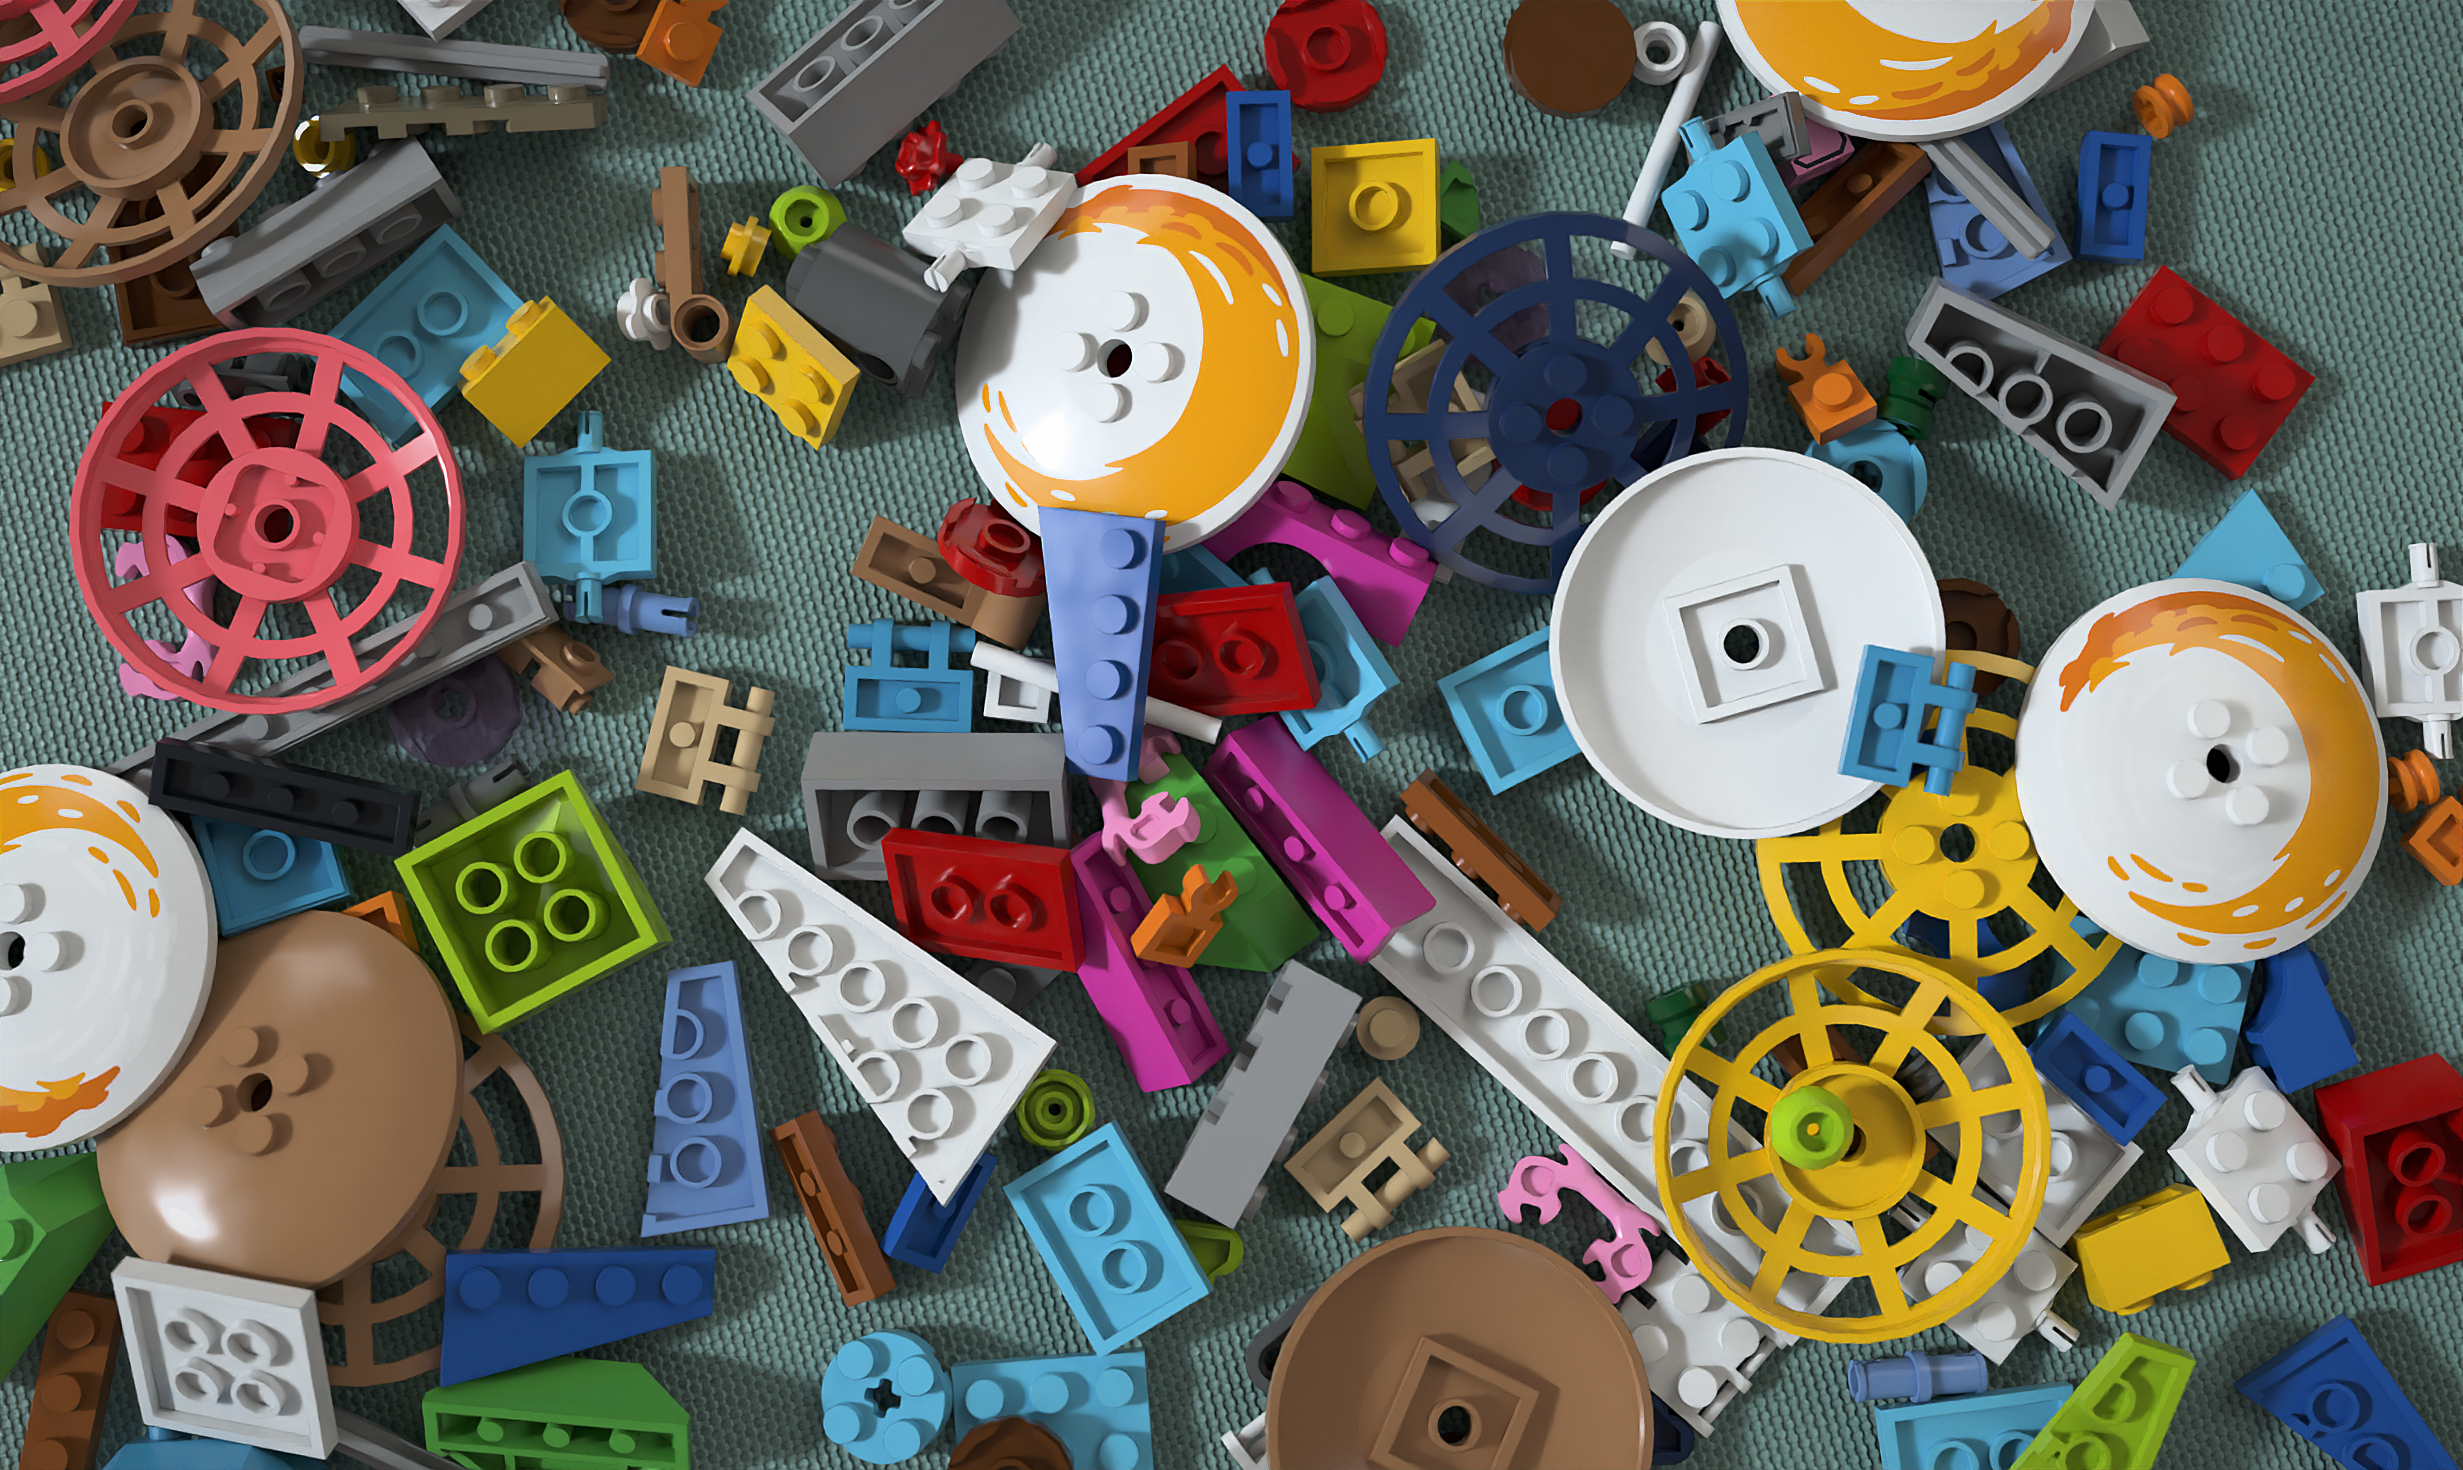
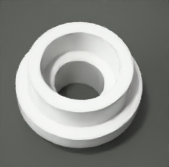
(1670, 40)

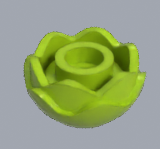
(796, 205)
(1794, 1115)
(1060, 1130)

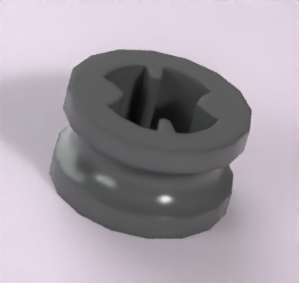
(1917, 1074)

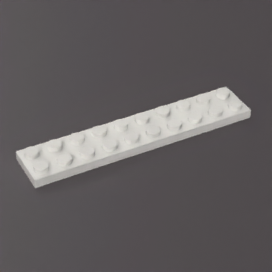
(1580, 1066)

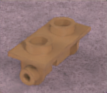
(566, 670)

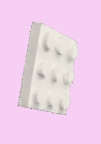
(226, 1357)

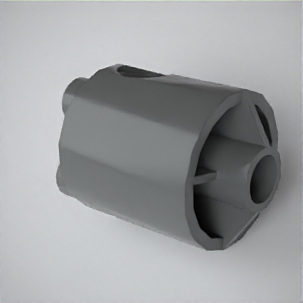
(876, 306)

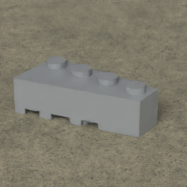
(2055, 393)
(1262, 1094)

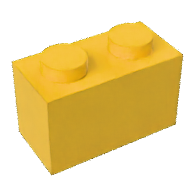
(531, 370)
(2147, 1249)

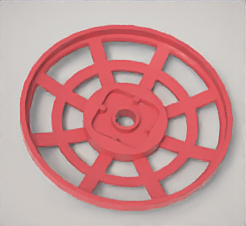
(235, 514)

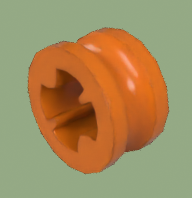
(2163, 105)
(2411, 781)

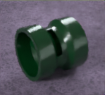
(1911, 396)
(1677, 1011)

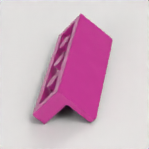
(1316, 836)
(1143, 1002)

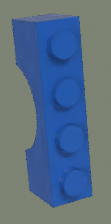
(2295, 1026)

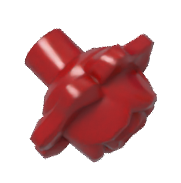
(925, 158)

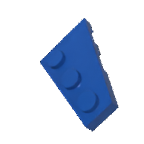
(2345, 1402)

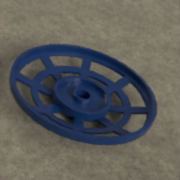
(1535, 379)

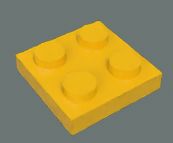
(1375, 207)
(791, 368)

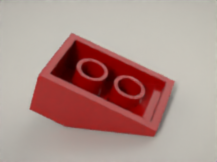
(2400, 1164)

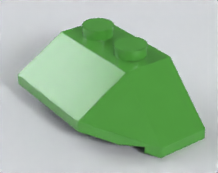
(1265, 919)
(48, 1234)
(560, 1418)

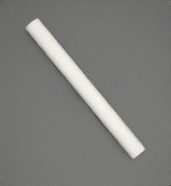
(1667, 136)
(1045, 676)

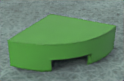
(1458, 203)

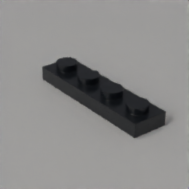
(284, 797)

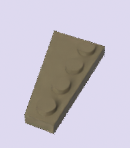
(563, 108)

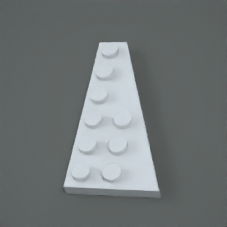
(906, 1029)

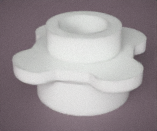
(645, 314)

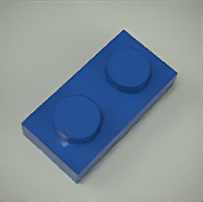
(1261, 153)
(2112, 197)
(2094, 1078)
(924, 1229)

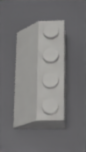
(874, 75)
(326, 238)
(931, 782)

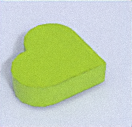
(1213, 1244)

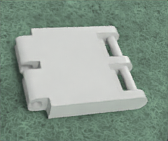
(1694, 1341)

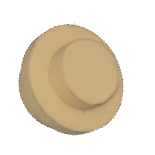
(1388, 1028)

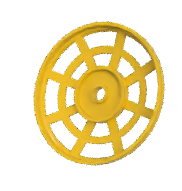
(1932, 884)
(1882, 1166)

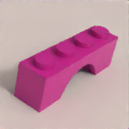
(1373, 571)

